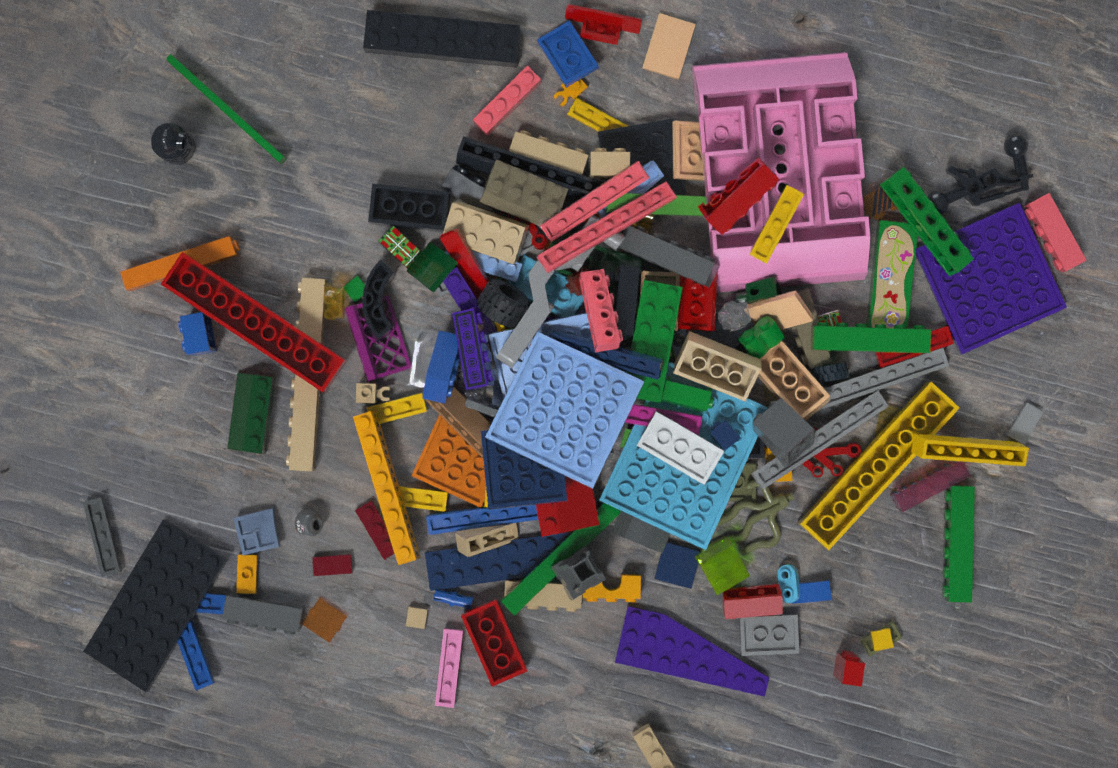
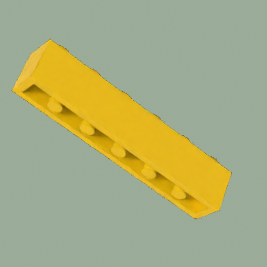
(969, 450)

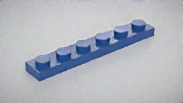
(478, 518)

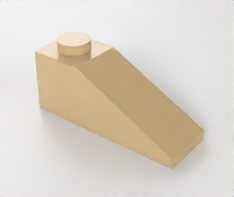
(486, 538)

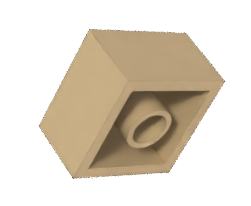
(608, 164)

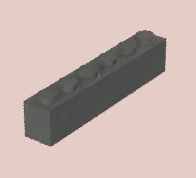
(669, 255)

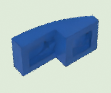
(814, 592)

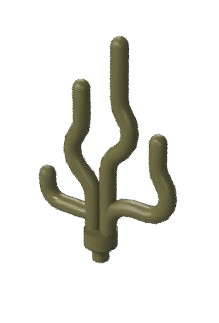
(770, 508)

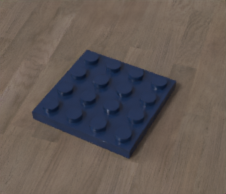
(517, 480)

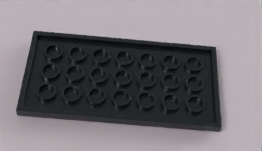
(155, 605)

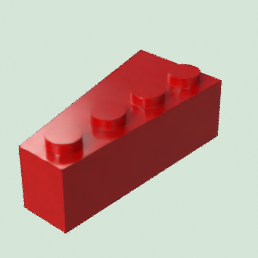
(739, 196)

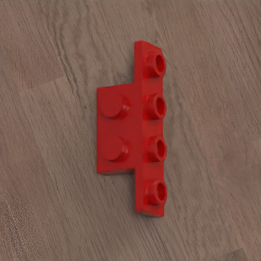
(602, 25)

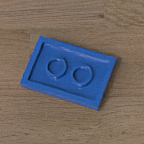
(567, 54)

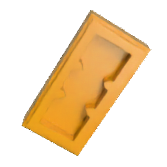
(247, 574)

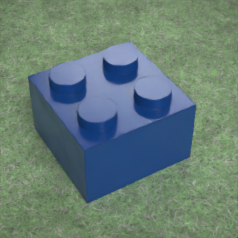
(197, 334)

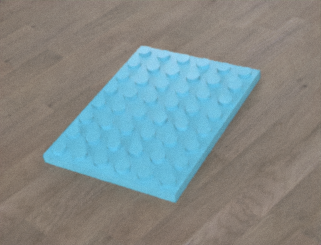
(671, 498)

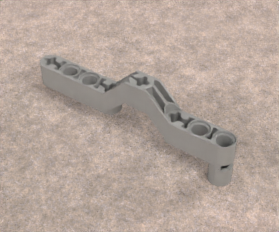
(541, 306)

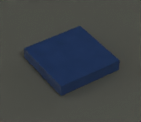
(677, 565)

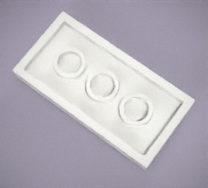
(680, 448)

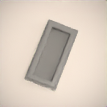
(1025, 423)

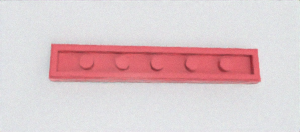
(594, 201)

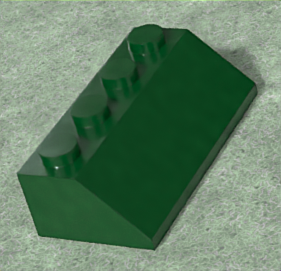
(251, 413)

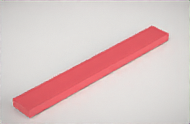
(606, 227)

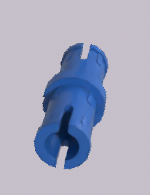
(453, 598)

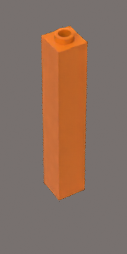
(157, 270)

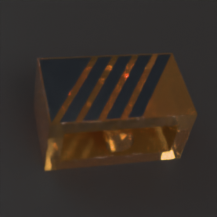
(877, 203)

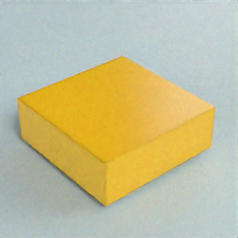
(881, 639)

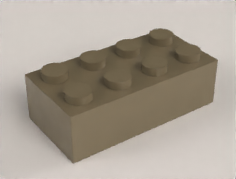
(522, 194)

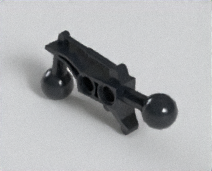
(1015, 147)

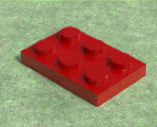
(697, 305)

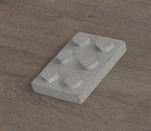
(769, 635)

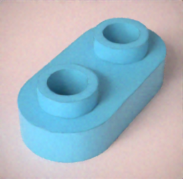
(790, 583)

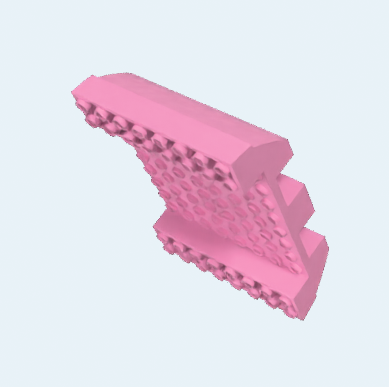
(823, 160)

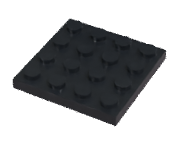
(646, 143)

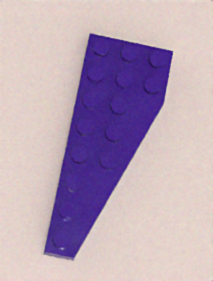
(667, 647)

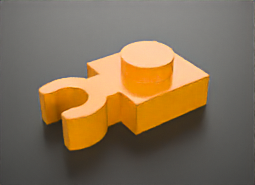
(571, 91)

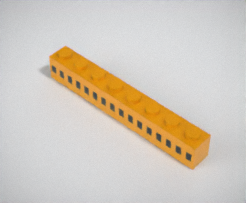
(386, 487)

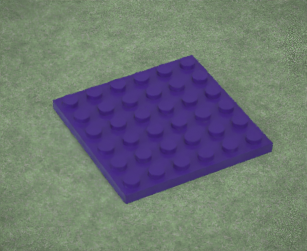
(1000, 288)

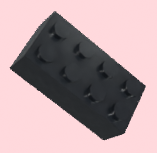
(408, 207)

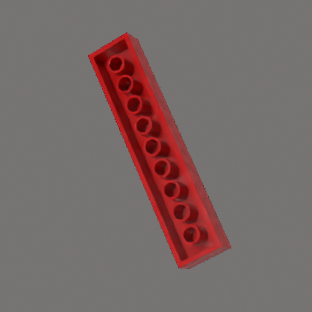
(253, 322)

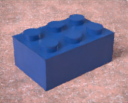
(442, 368)

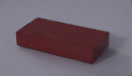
(332, 565)

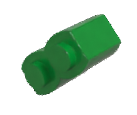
(761, 337)

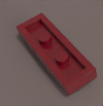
(376, 528)

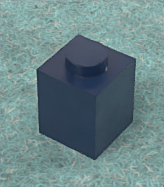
(723, 434)

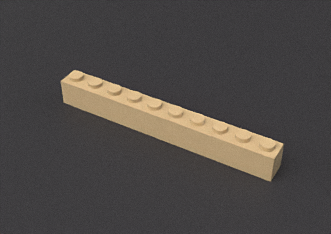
(306, 397)

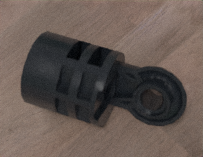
(173, 144)

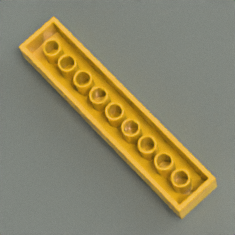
(877, 466)

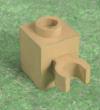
(369, 393)

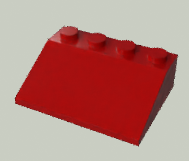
(571, 515)

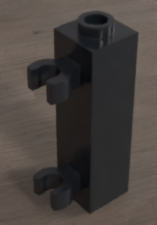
(625, 298)

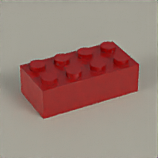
(494, 642)

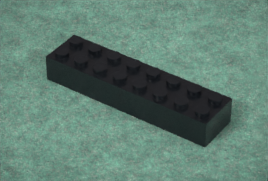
(441, 38)

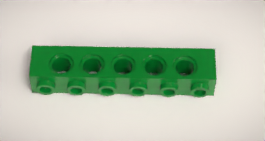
(917, 217)

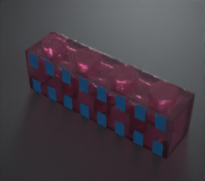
(929, 485)

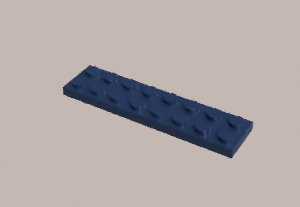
(510, 561)

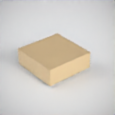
(416, 617)

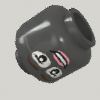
(308, 523)

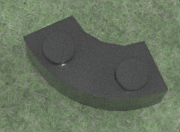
(640, 532)

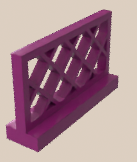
(363, 347)

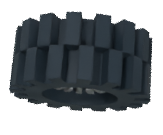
(831, 372)

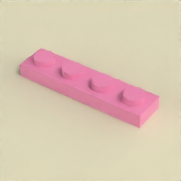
(449, 667)

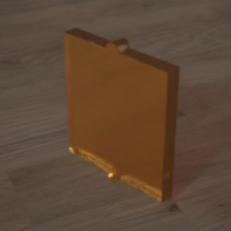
(324, 620)

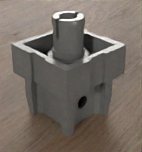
(588, 577)

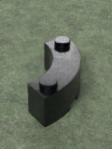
(373, 293)

